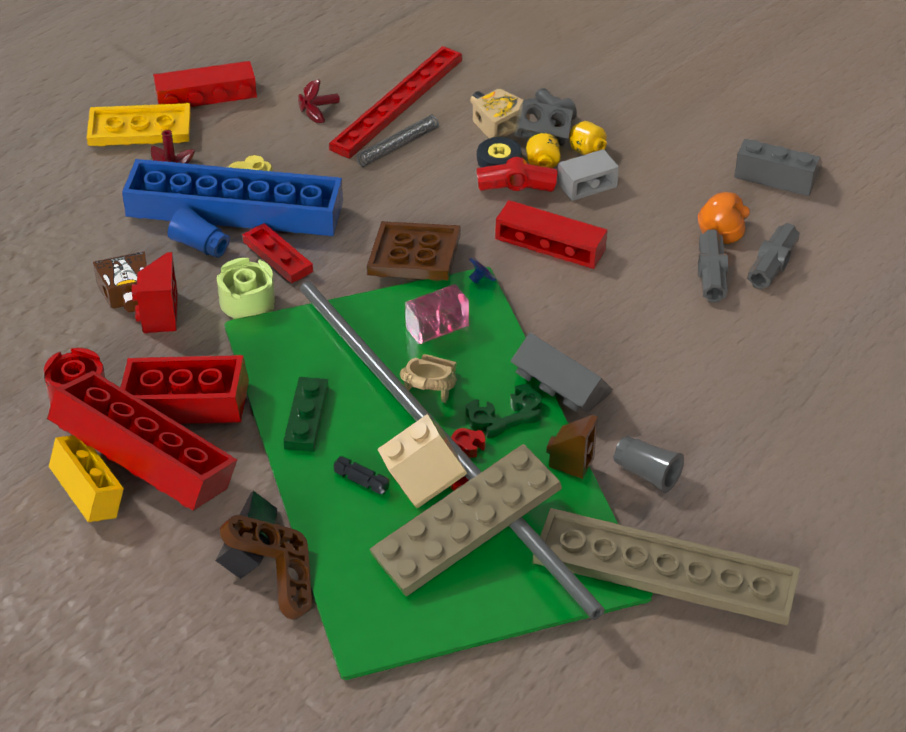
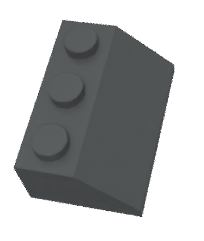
(777, 167)
(559, 374)

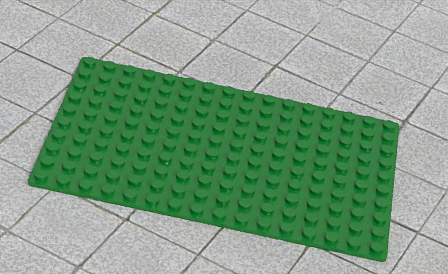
(490, 590)

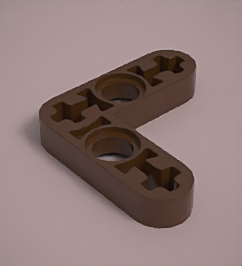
(284, 555)

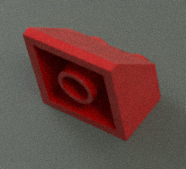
(157, 296)

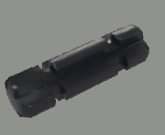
(361, 475)

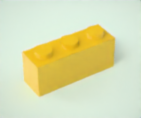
(86, 478)

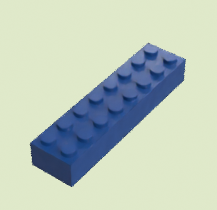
(234, 196)

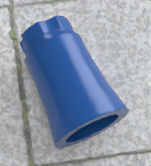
(197, 233)

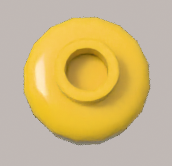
(587, 138)
(543, 150)

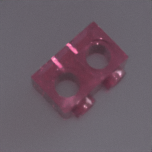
(437, 313)

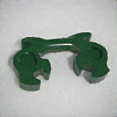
(523, 399)

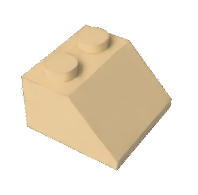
(422, 461)

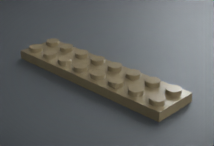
(672, 566)

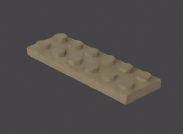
(465, 519)

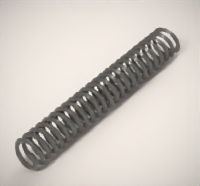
(422, 128)

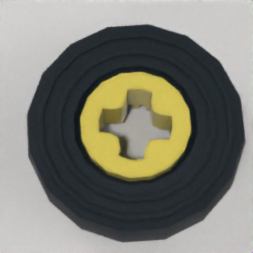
(497, 151)

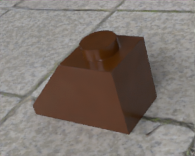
(574, 447)

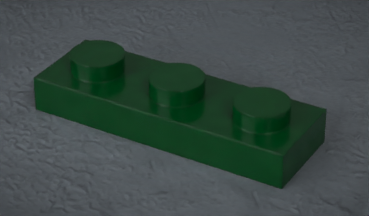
(306, 414)

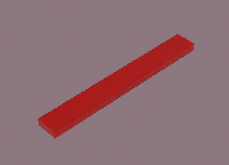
(395, 102)

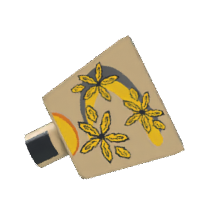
(496, 112)

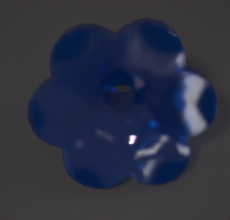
(480, 272)

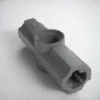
(773, 256)
(712, 266)

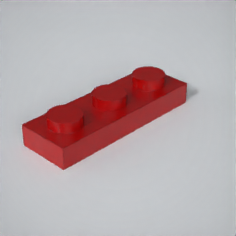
(277, 253)

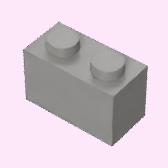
(587, 175)

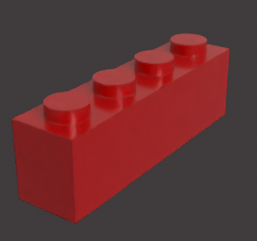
(206, 84)
(551, 234)

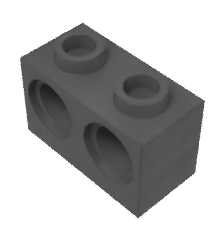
(544, 114)

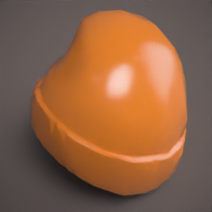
(726, 215)

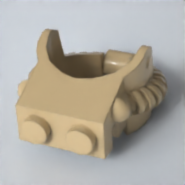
(431, 374)

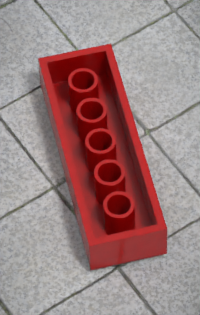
(142, 439)

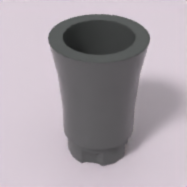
(650, 462)

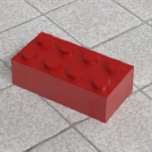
(190, 387)

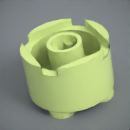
(245, 288)

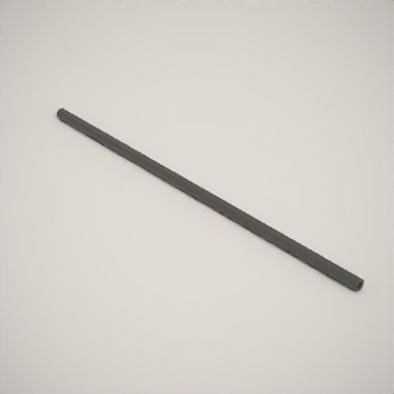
(417, 411)

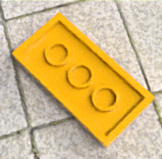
(138, 124)

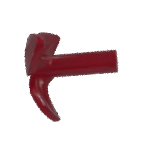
(310, 101)
(168, 153)

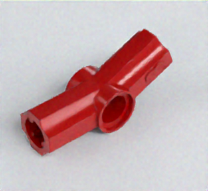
(516, 176)

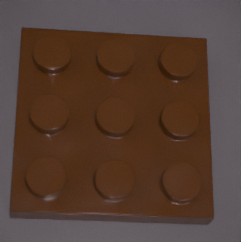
(414, 250)

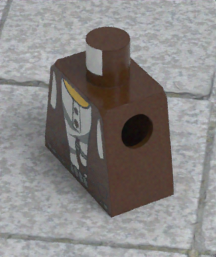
(116, 278)

